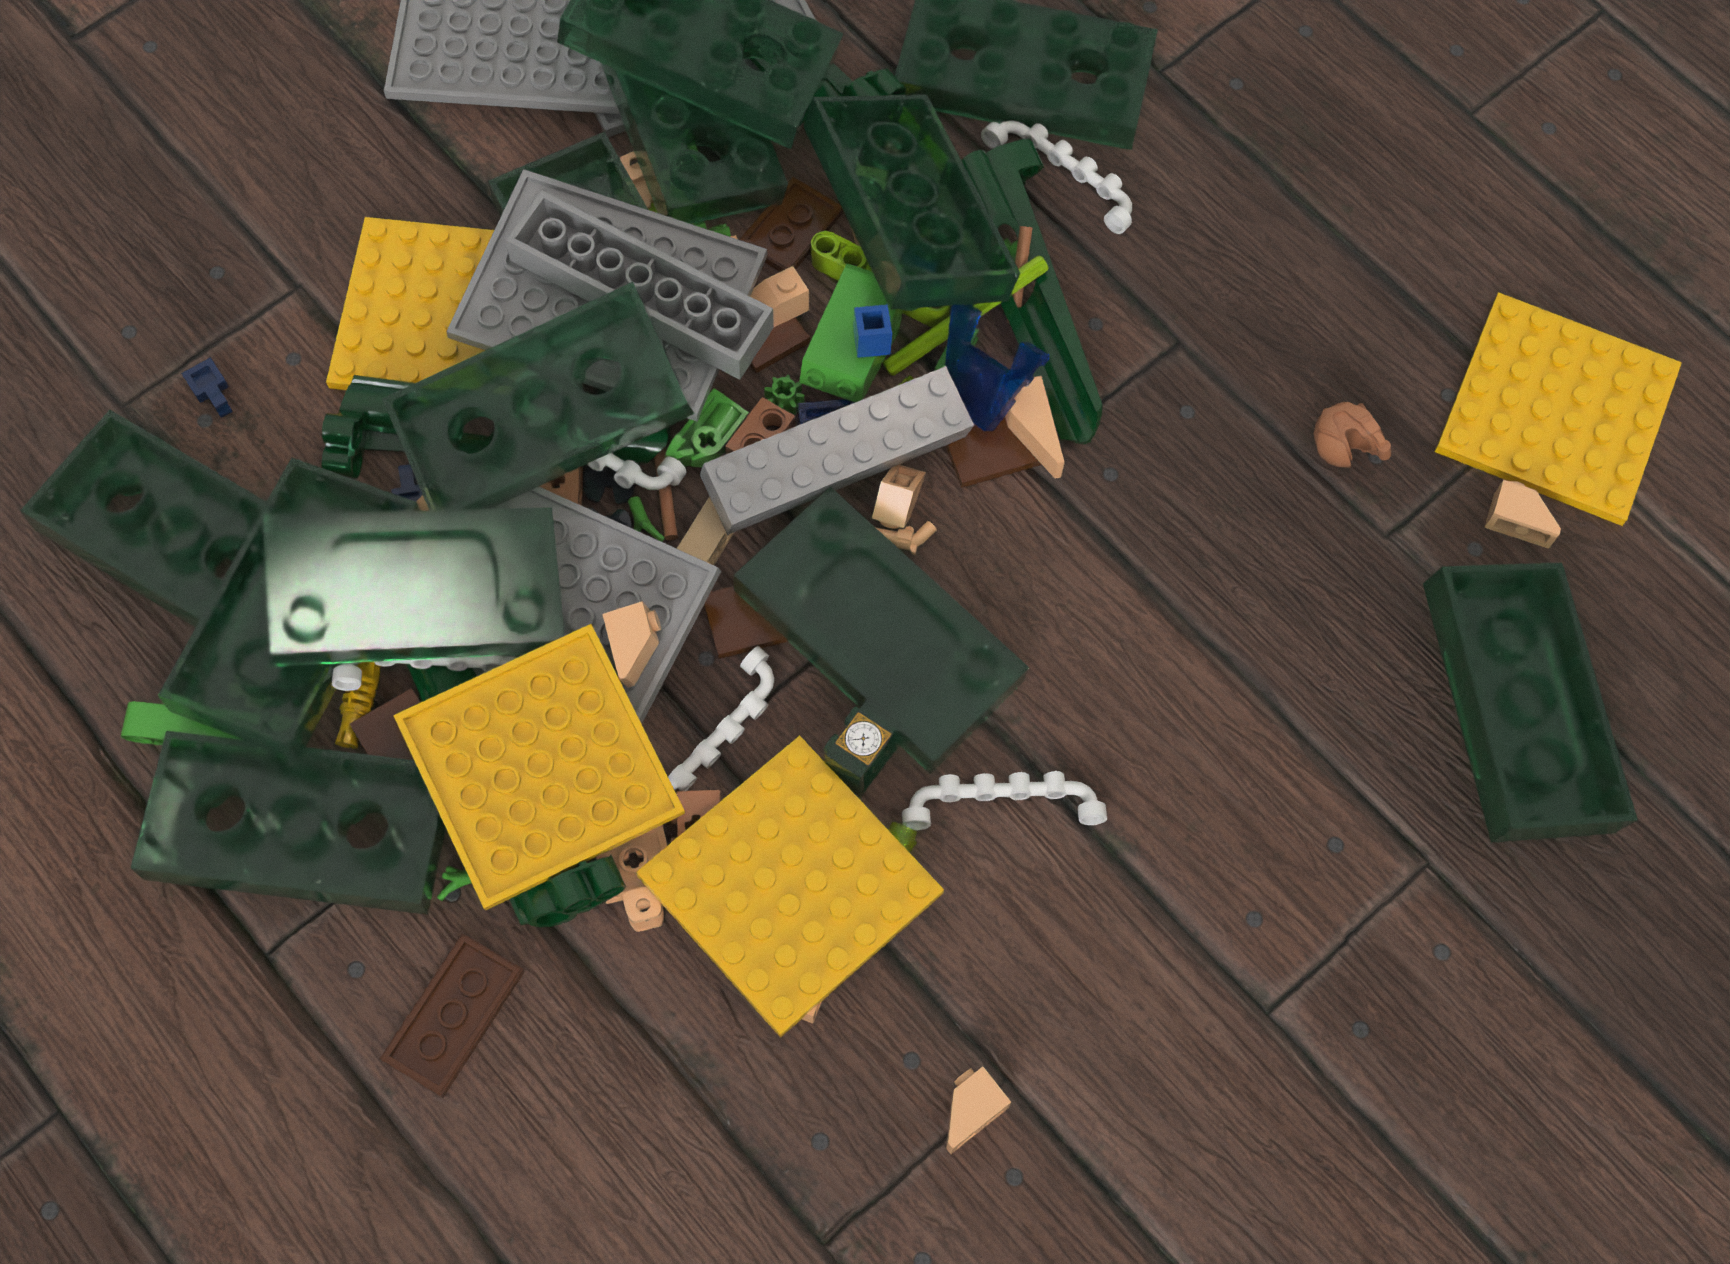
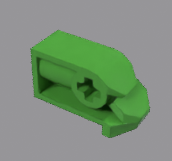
(715, 426)

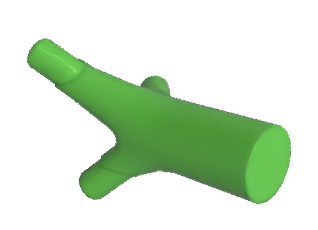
(641, 519)
(458, 879)

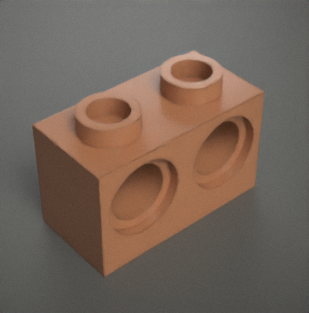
(755, 425)

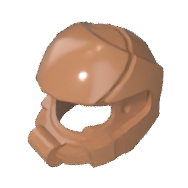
(1348, 428)

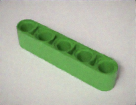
(150, 721)

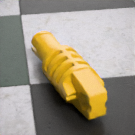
(357, 704)

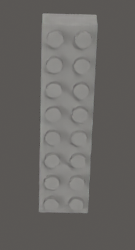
(682, 301)
(835, 450)

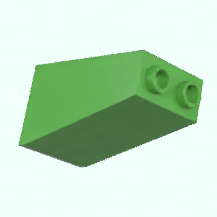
(832, 355)

